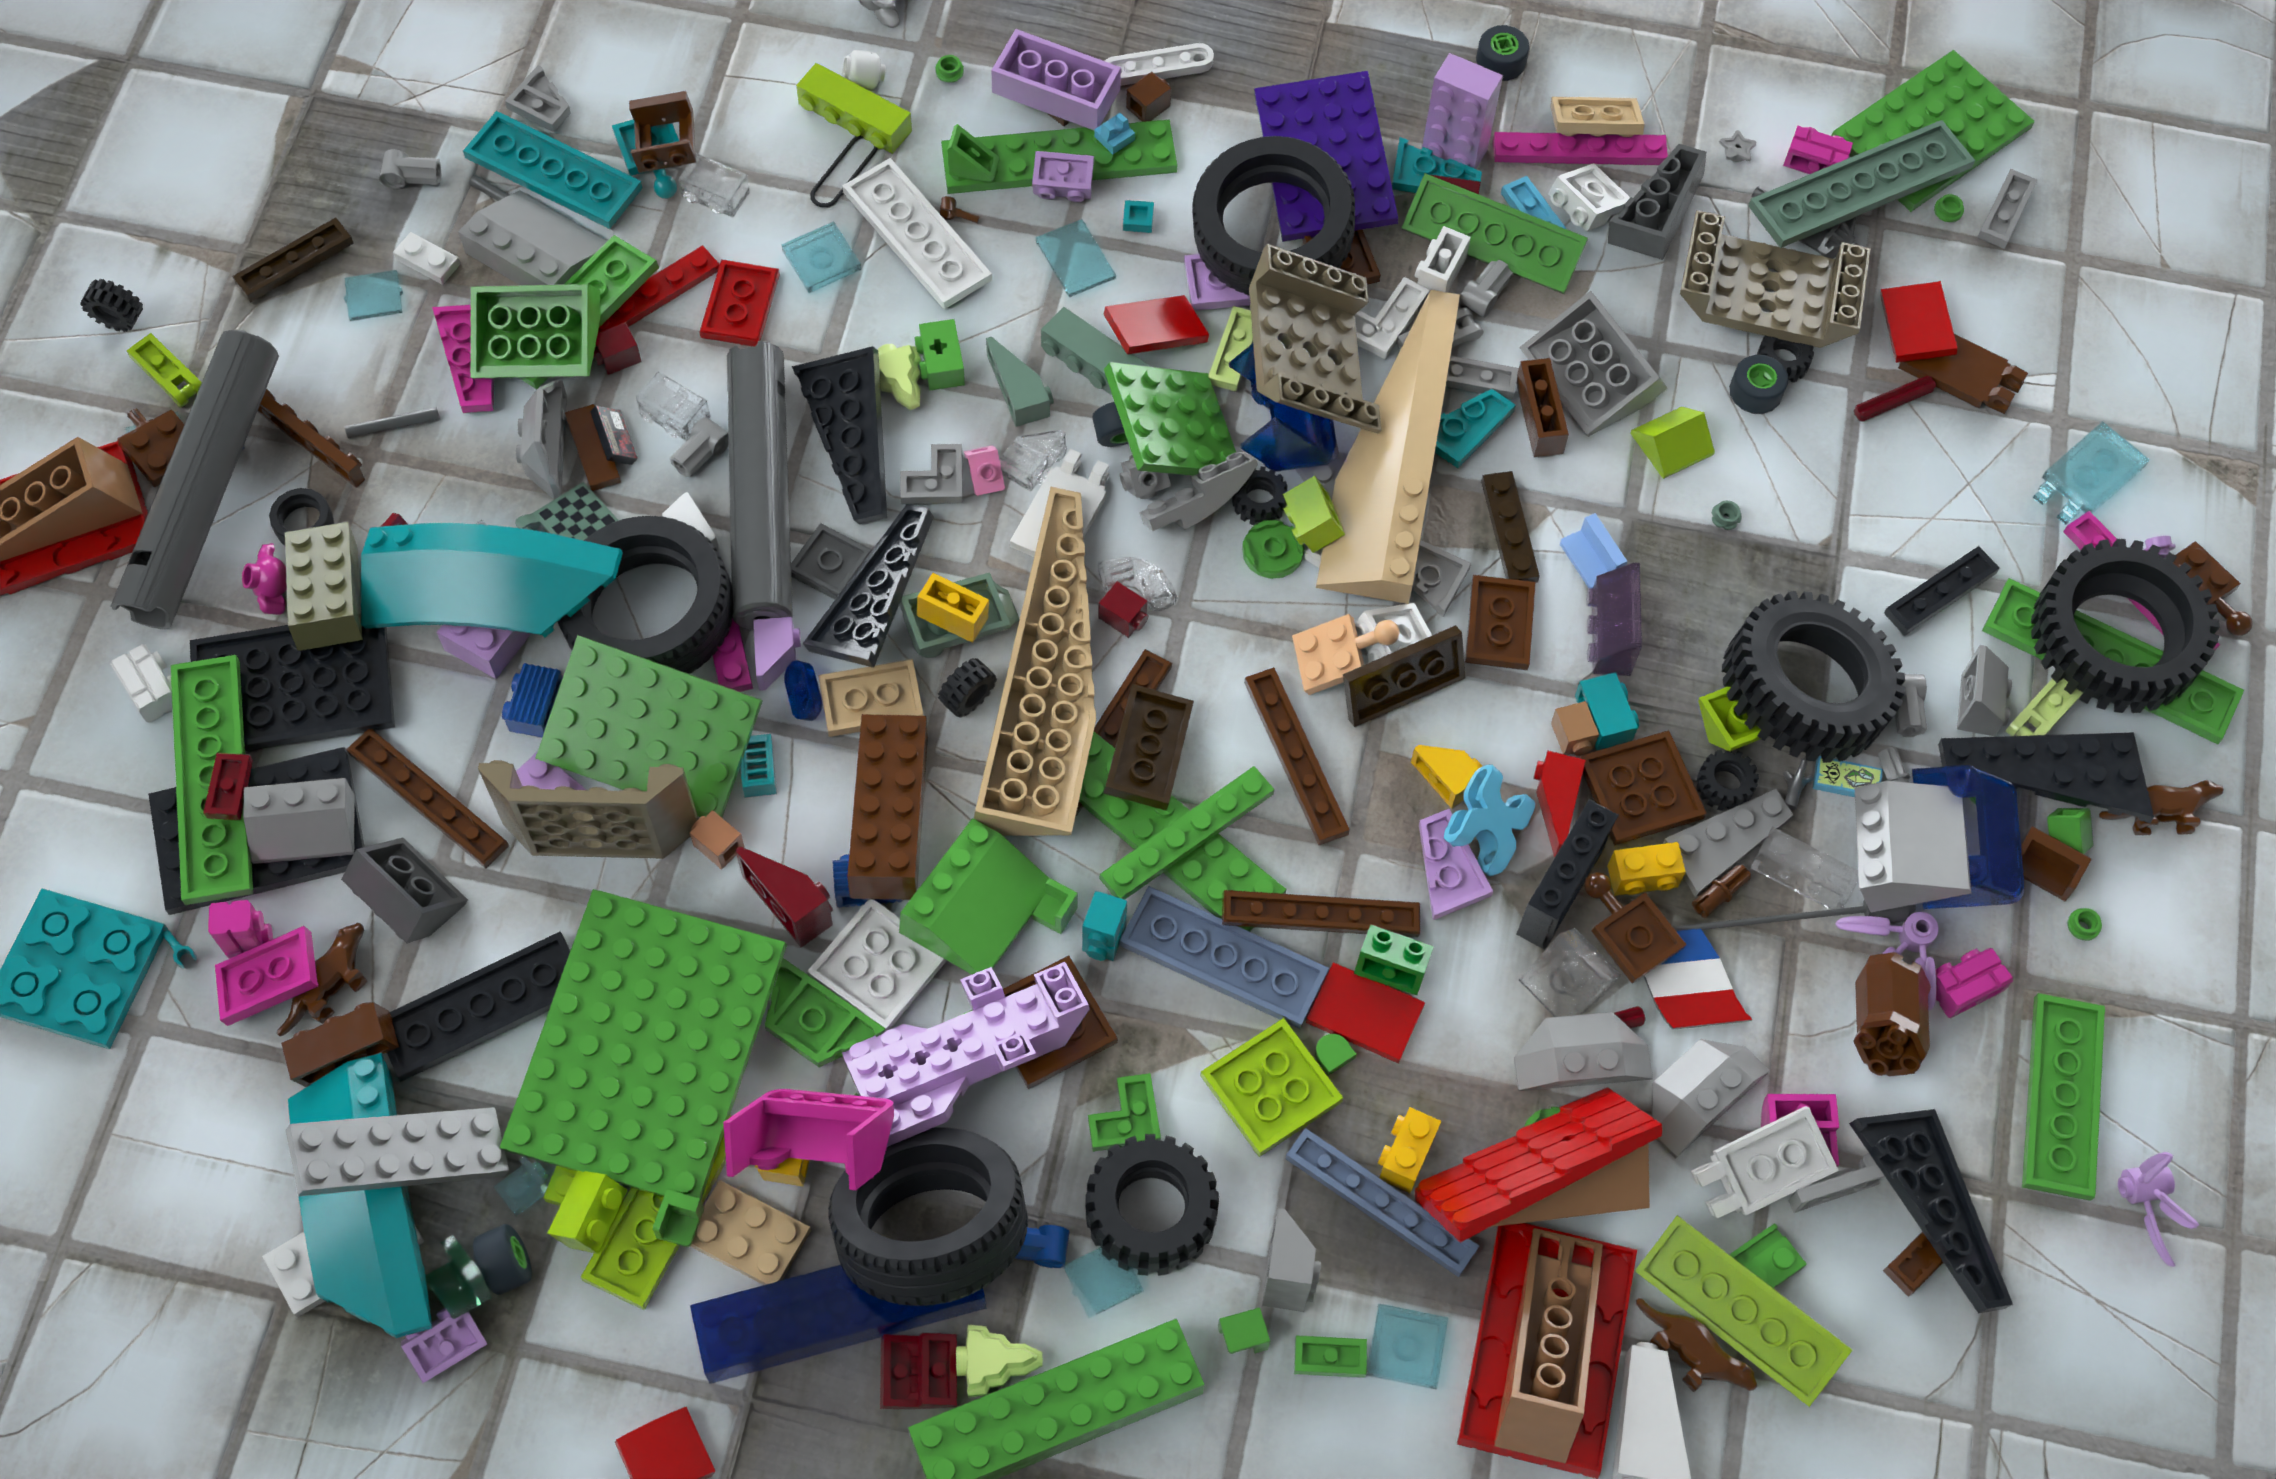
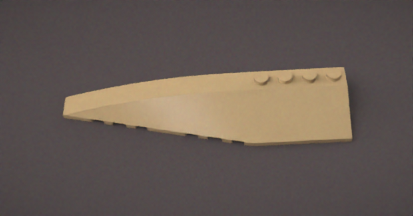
(1388, 474)
(1048, 691)

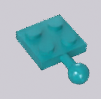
(624, 133)

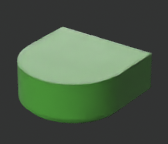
(1333, 1052)

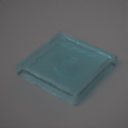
(821, 257)
(1407, 1346)

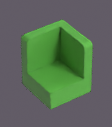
(2072, 827)
(1056, 906)
(678, 1218)
(1245, 1331)

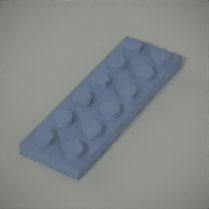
(1224, 957)

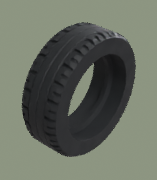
(1262, 162)
(674, 543)
(939, 1267)

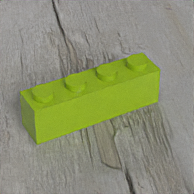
(854, 108)

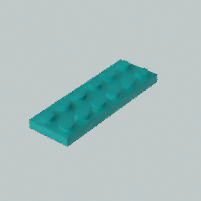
(553, 169)

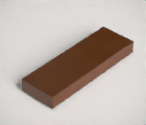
(598, 470)

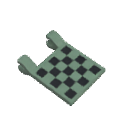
(571, 515)

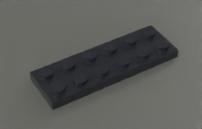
(477, 1006)

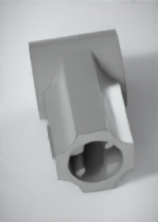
(400, 169)
(1483, 293)
(704, 441)
(1911, 715)

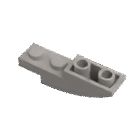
(1211, 491)

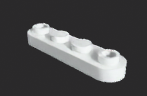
(1164, 62)

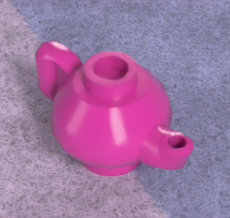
(267, 580)

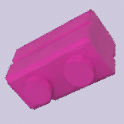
(1815, 150)
(237, 927)
(1971, 981)

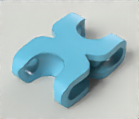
(1489, 820)

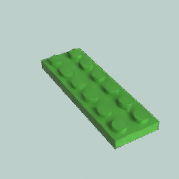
(1497, 232)
(617, 272)
(2064, 1097)

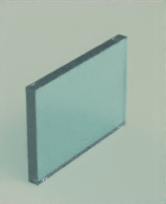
(1075, 258)

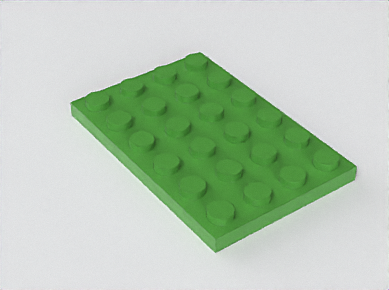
(1948, 92)
(634, 714)

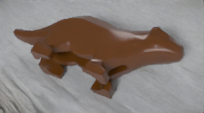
(2173, 805)
(332, 973)
(1697, 1350)

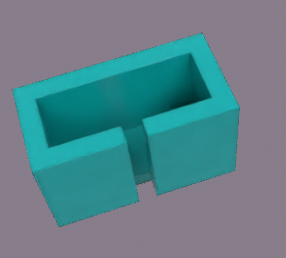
(1609, 709)
(1104, 926)

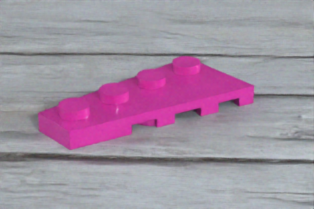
(455, 333)

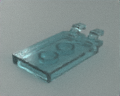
(2091, 472)

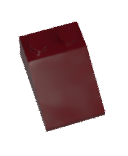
(788, 894)

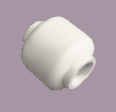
(864, 69)

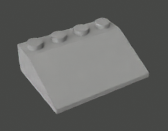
(528, 241)
(1594, 365)
(1910, 844)

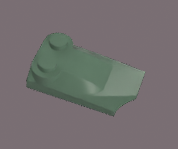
(931, 639)

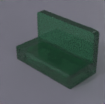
(458, 1282)

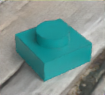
(1138, 216)

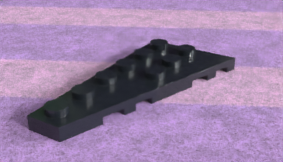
(848, 417)
(865, 608)
(2067, 768)
(1926, 1177)

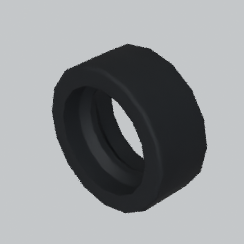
(297, 499)

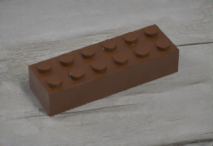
(888, 807)

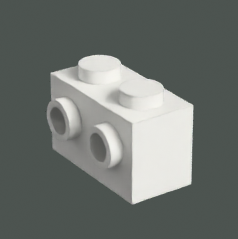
(1443, 260)

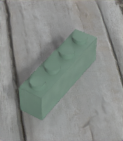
(1083, 347)

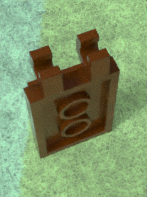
(1972, 375)

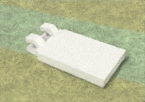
(1092, 499)
(1767, 1164)

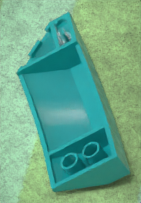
(478, 576)
(362, 1240)

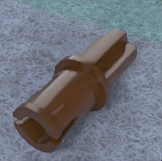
(1721, 890)

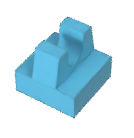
(1115, 133)

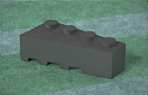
(1658, 208)

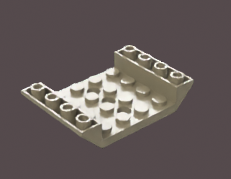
(1813, 298)
(1315, 310)
(595, 819)

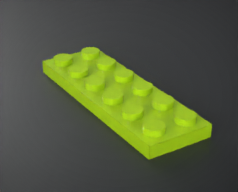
(631, 1255)
(1743, 1310)

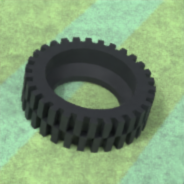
(2154, 584)
(1785, 710)

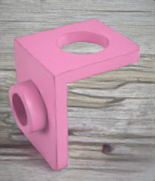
(985, 470)

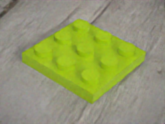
(1271, 1087)

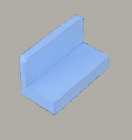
(1592, 550)

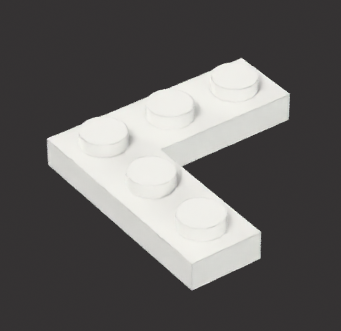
(1381, 333)

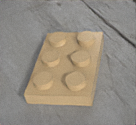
(1597, 116)
(869, 690)
(748, 1235)

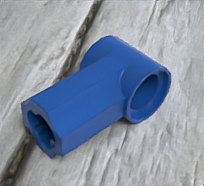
(1045, 1246)

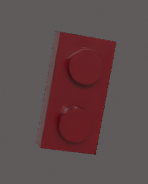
(227, 786)

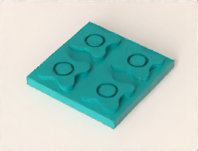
(77, 968)

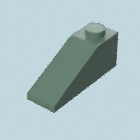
(1019, 384)

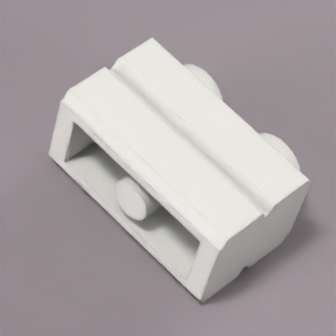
(145, 681)

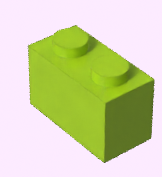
(1312, 514)
(587, 1211)

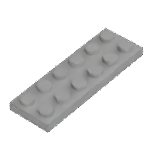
(396, 1151)

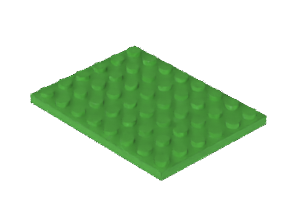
(644, 1046)

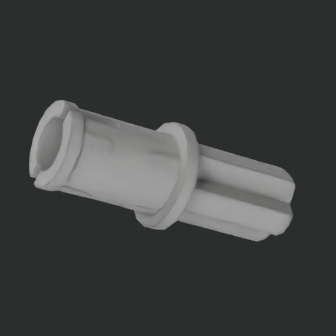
(1893, 766)

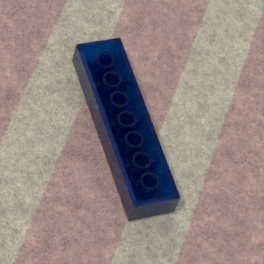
(803, 1320)

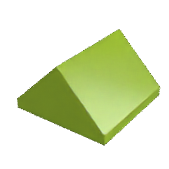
(1675, 440)
(1723, 724)

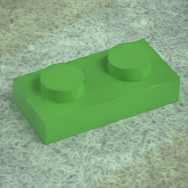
(1330, 1356)

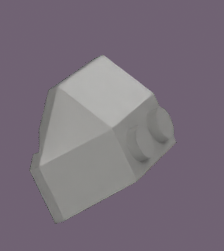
(544, 437)
(1581, 1053)
(1701, 1090)

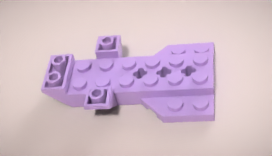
(933, 1066)

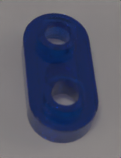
(803, 690)

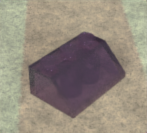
(1615, 621)

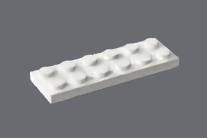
(917, 233)

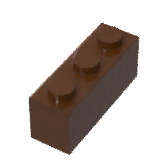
(1542, 407)
(337, 1041)

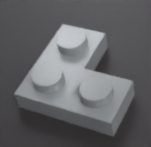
(940, 484)

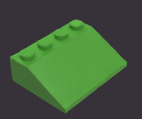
(533, 330)
(974, 900)

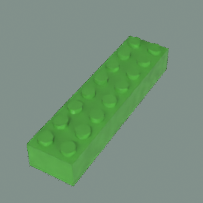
(1060, 1407)

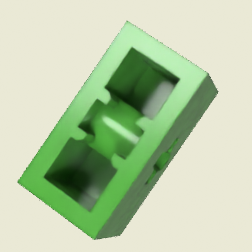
(941, 354)

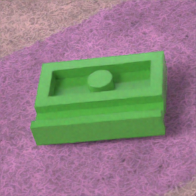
(1770, 1257)

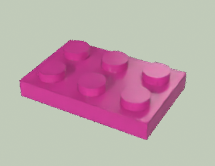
(266, 975)

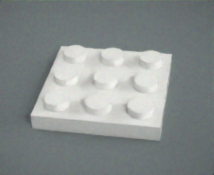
(876, 965)

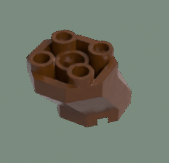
(1892, 1015)

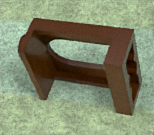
(660, 111)

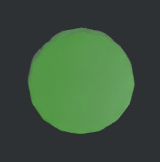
(1272, 549)

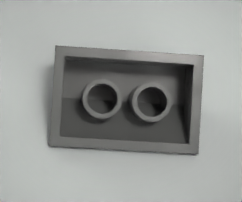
(403, 888)

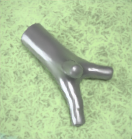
(1796, 784)

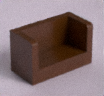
(2052, 864)

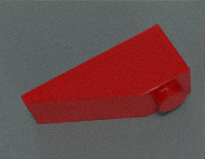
(1557, 793)

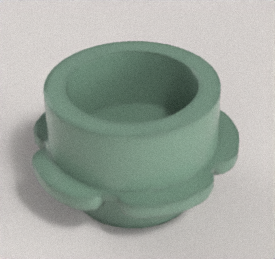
(1729, 509)

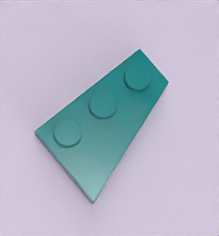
(1414, 162)
(1471, 425)

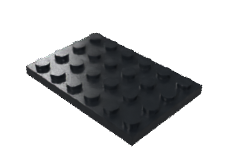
(306, 692)
(265, 876)

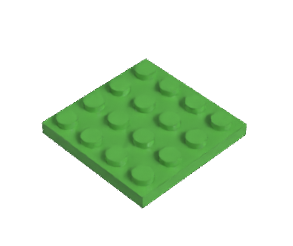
(1169, 418)

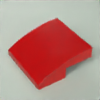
(666, 1449)

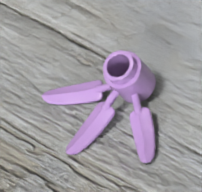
(1909, 938)
(2154, 1182)

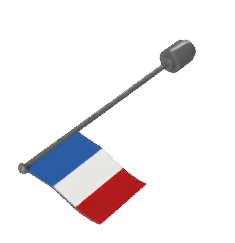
(1693, 984)

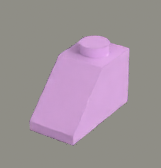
(774, 648)

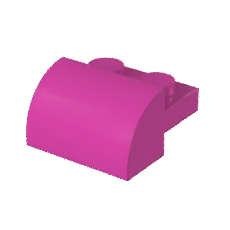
(1821, 1106)

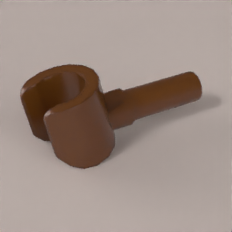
(949, 211)

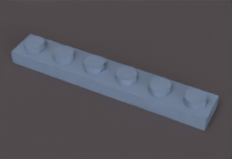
(1380, 1201)

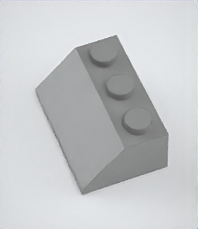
(299, 820)
(1291, 1266)

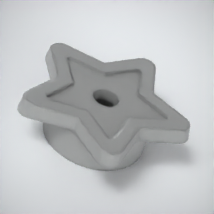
(1737, 154)

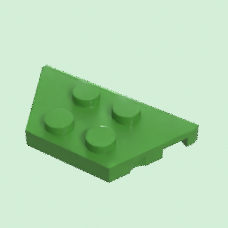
(814, 1018)

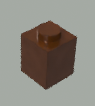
(1148, 97)

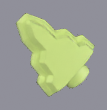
(900, 373)
(991, 1360)

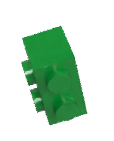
(1393, 959)

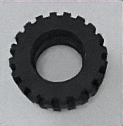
(1159, 1161)

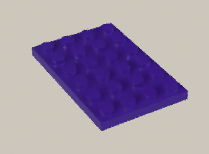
(1343, 121)

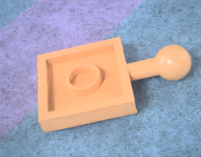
(1335, 649)

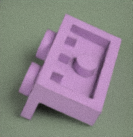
(1062, 176)
(442, 1345)

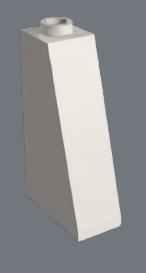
(1649, 1421)

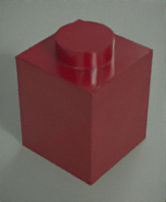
(616, 349)
(1123, 609)

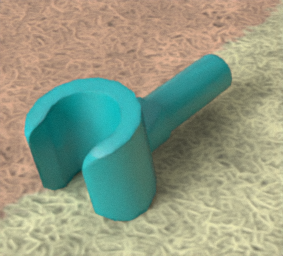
(178, 949)

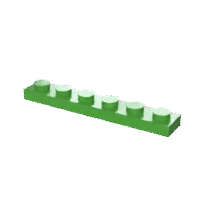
(1186, 834)

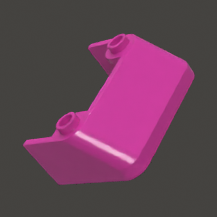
(810, 1128)

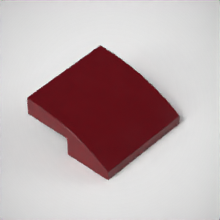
(918, 1371)

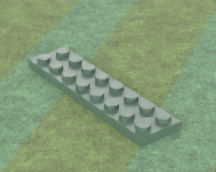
(1861, 183)

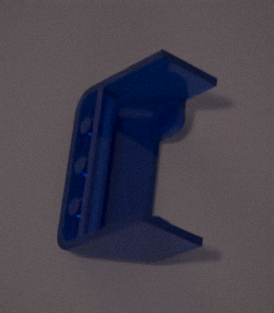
(1292, 436)
(1998, 870)

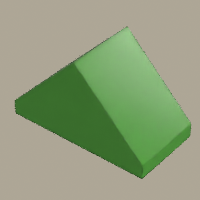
(970, 157)

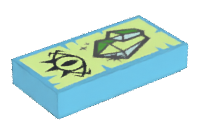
(1844, 776)

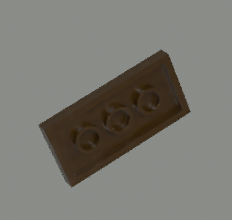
(1404, 676)
(1149, 747)

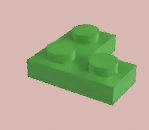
(1135, 1118)

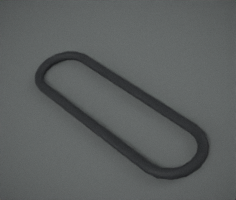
(823, 178)

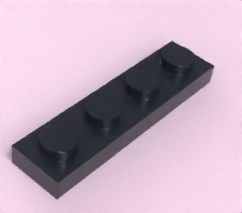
(1941, 590)

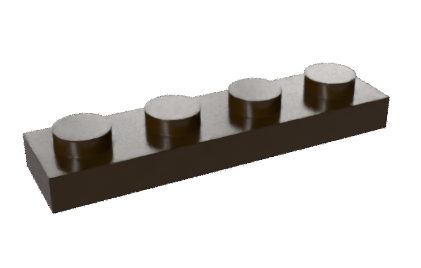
(293, 259)
(1510, 527)

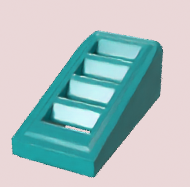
(760, 786)

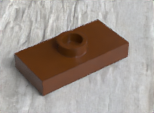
(1914, 1265)

